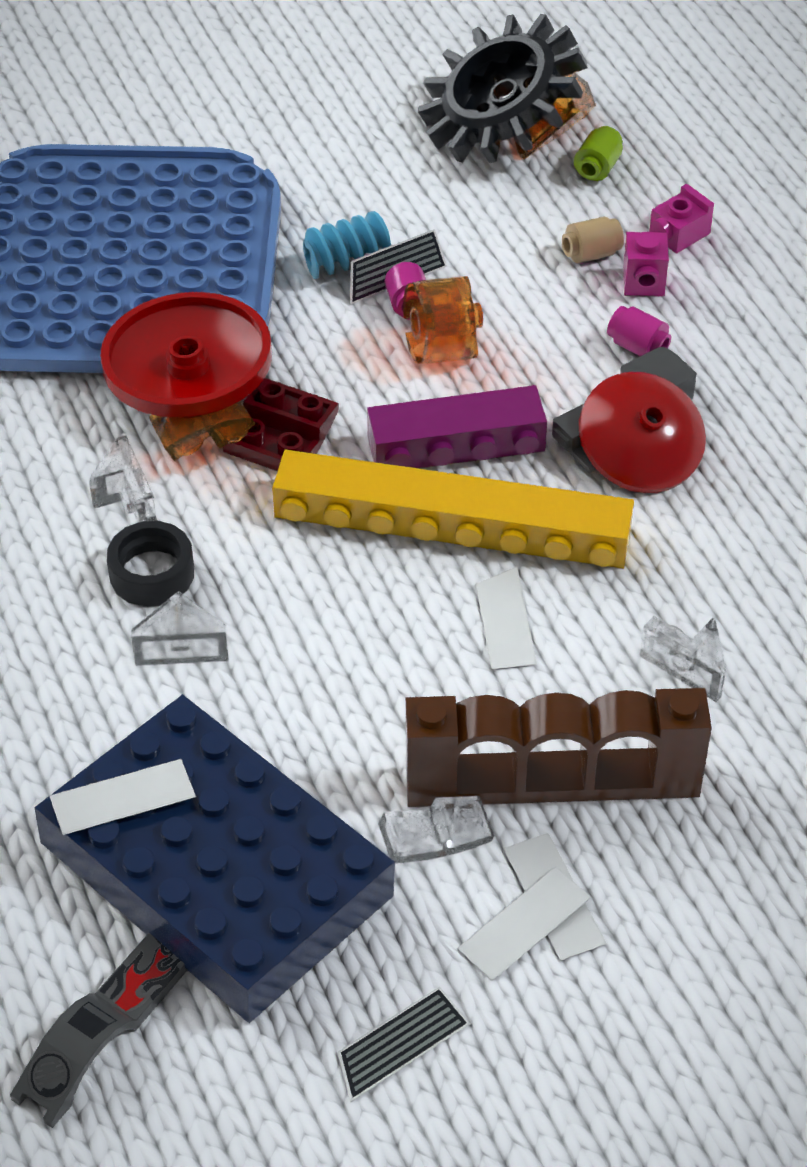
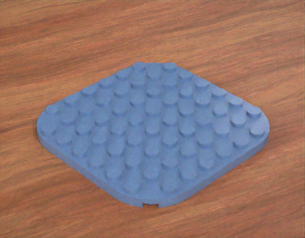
(119, 226)

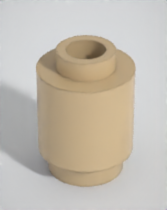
(592, 239)

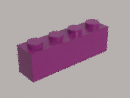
(458, 428)

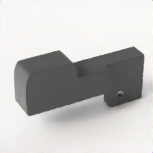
(658, 362)

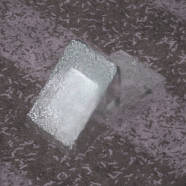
(122, 479)
(691, 660)

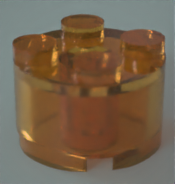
(442, 320)

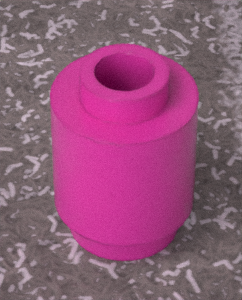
(397, 280)
(638, 330)

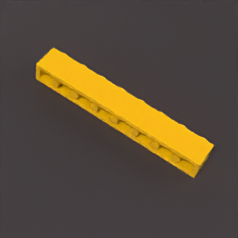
(453, 508)

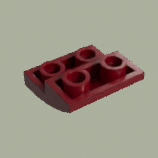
(283, 420)

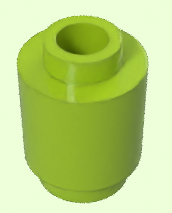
(598, 153)

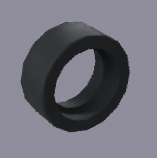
(150, 537)

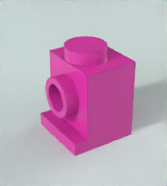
(683, 218)

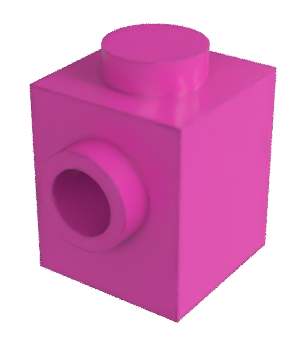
(645, 255)

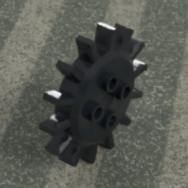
(516, 61)

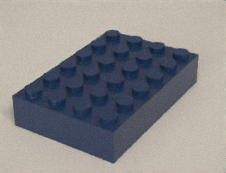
(233, 882)

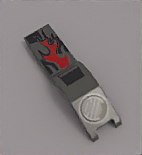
(92, 1023)

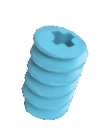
(344, 242)

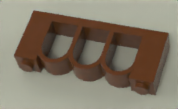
(671, 766)

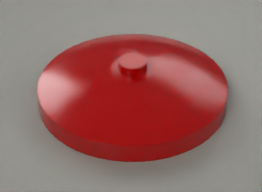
(186, 354)

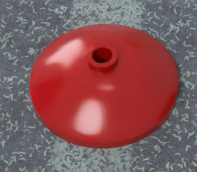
(629, 446)

